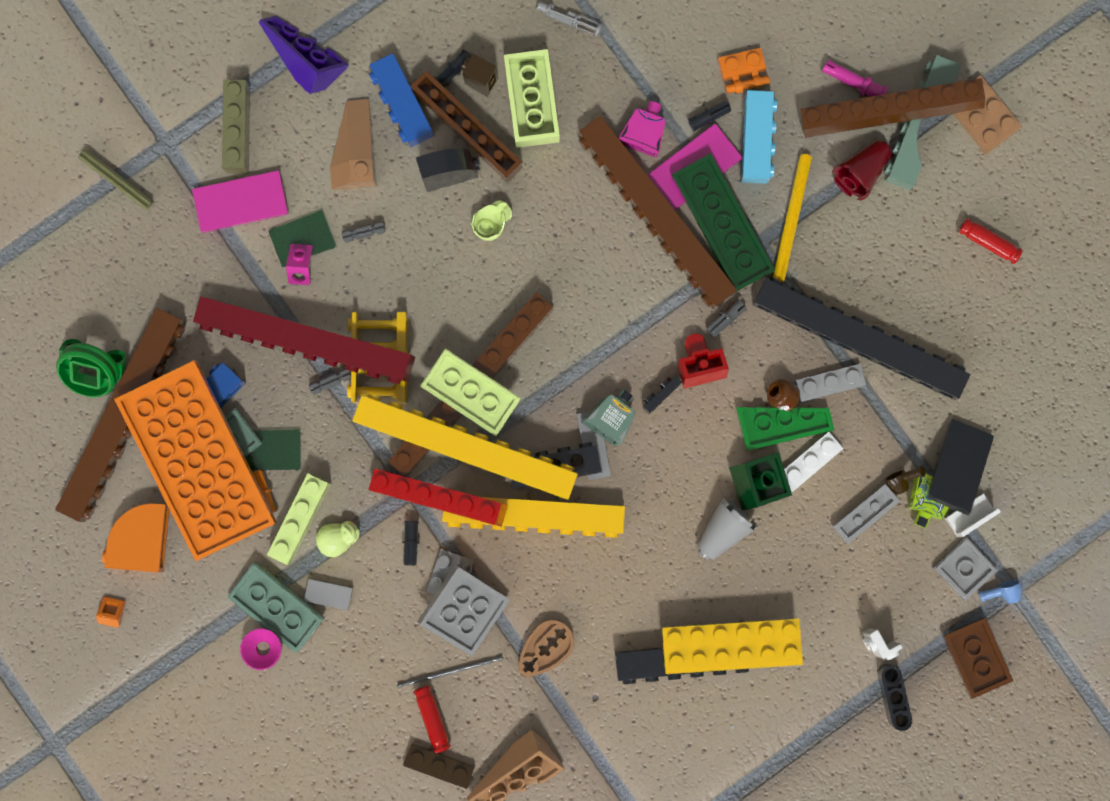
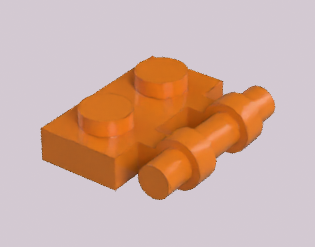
(740, 65)

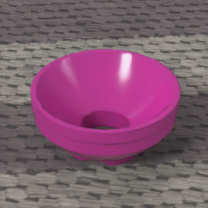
(249, 649)

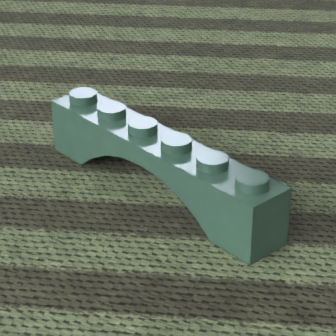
(906, 162)

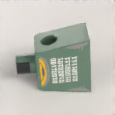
(611, 418)

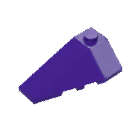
(307, 62)

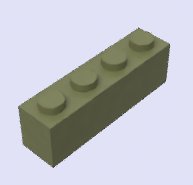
(236, 126)

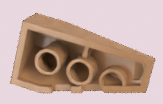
(354, 154)

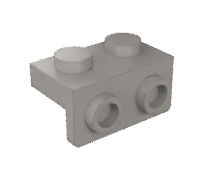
(444, 565)

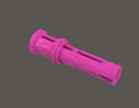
(865, 86)

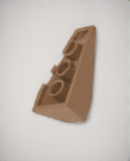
(522, 764)

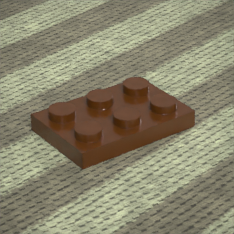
(977, 658)

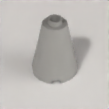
(725, 529)

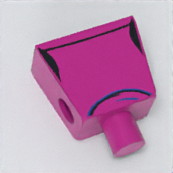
(644, 130)

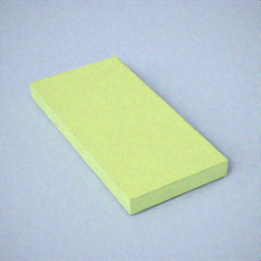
(470, 392)

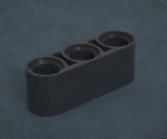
(902, 705)

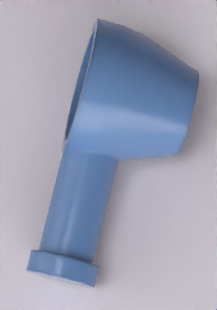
(1010, 591)

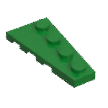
(773, 426)

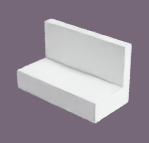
(981, 513)

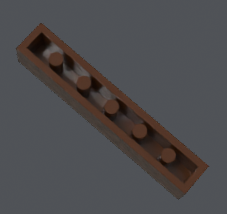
(466, 126)

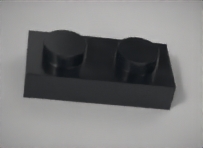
(654, 401)

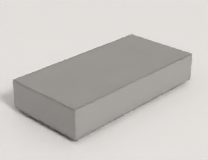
(328, 594)

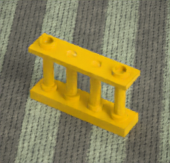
(398, 324)

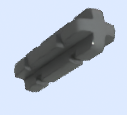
(363, 231)
(329, 381)

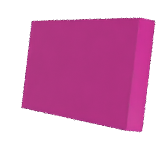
(710, 141)
(240, 201)

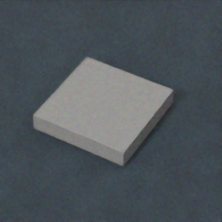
(965, 568)

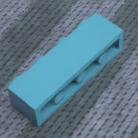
(758, 137)

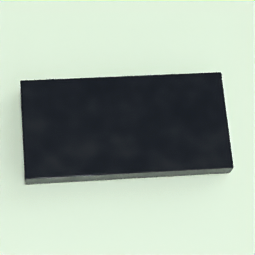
(960, 467)

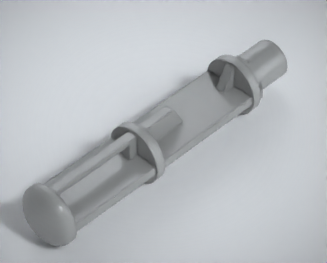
(570, 18)

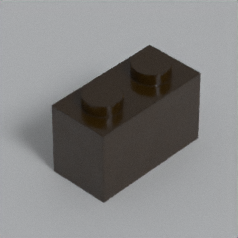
(479, 74)

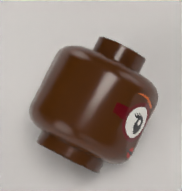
(783, 394)

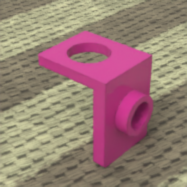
(299, 262)

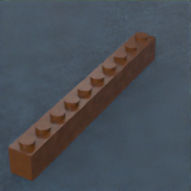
(656, 212)
(490, 364)
(112, 431)

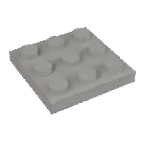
(463, 610)

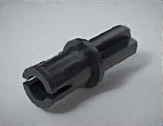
(453, 68)
(709, 115)
(410, 543)

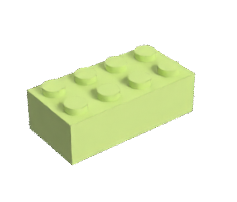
(531, 98)

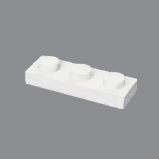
(812, 460)

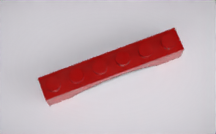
(438, 497)

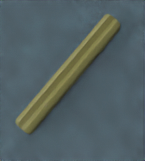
(115, 179)

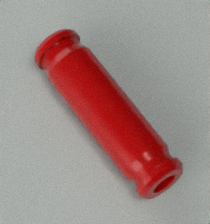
(990, 241)
(432, 719)

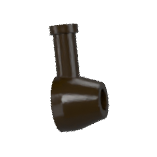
(899, 480)

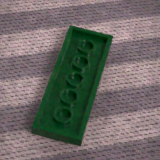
(722, 222)

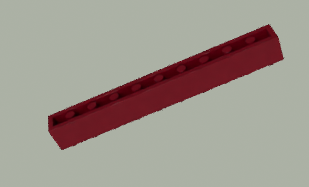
(304, 339)

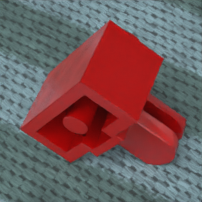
(701, 364)

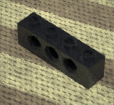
(590, 466)

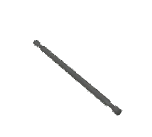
(451, 671)

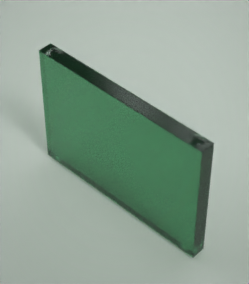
(305, 231)
(278, 452)

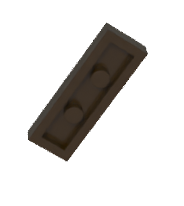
(438, 766)

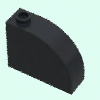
(447, 168)

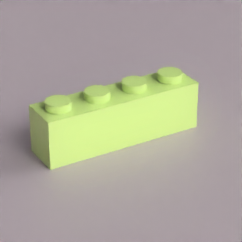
(299, 519)

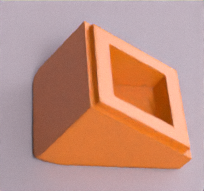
(110, 612)

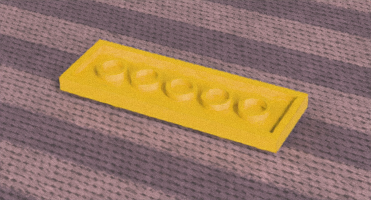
(732, 646)

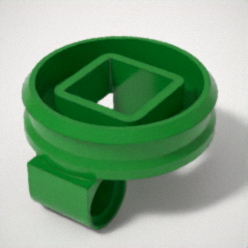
(109, 368)

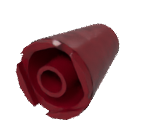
(861, 170)

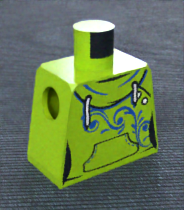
(925, 507)

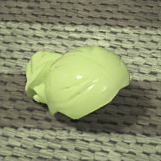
(490, 220)
(336, 538)

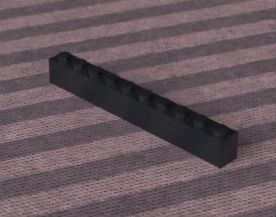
(861, 339)

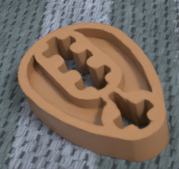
(557, 654)

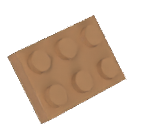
(991, 124)

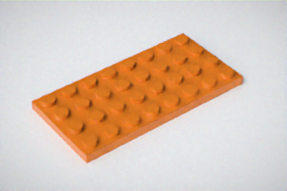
(195, 460)

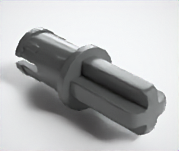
(726, 318)

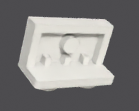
(875, 643)

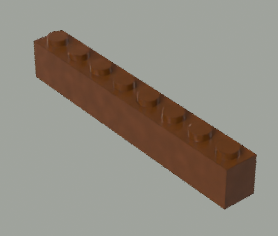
(893, 108)

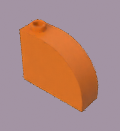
(138, 539)

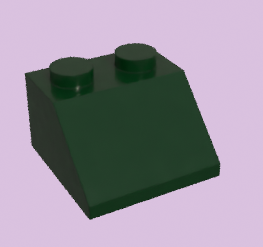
(760, 481)

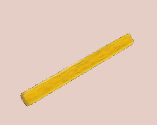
(792, 217)

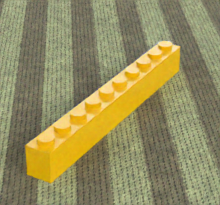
(465, 447)

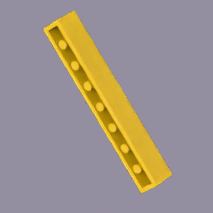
(552, 515)

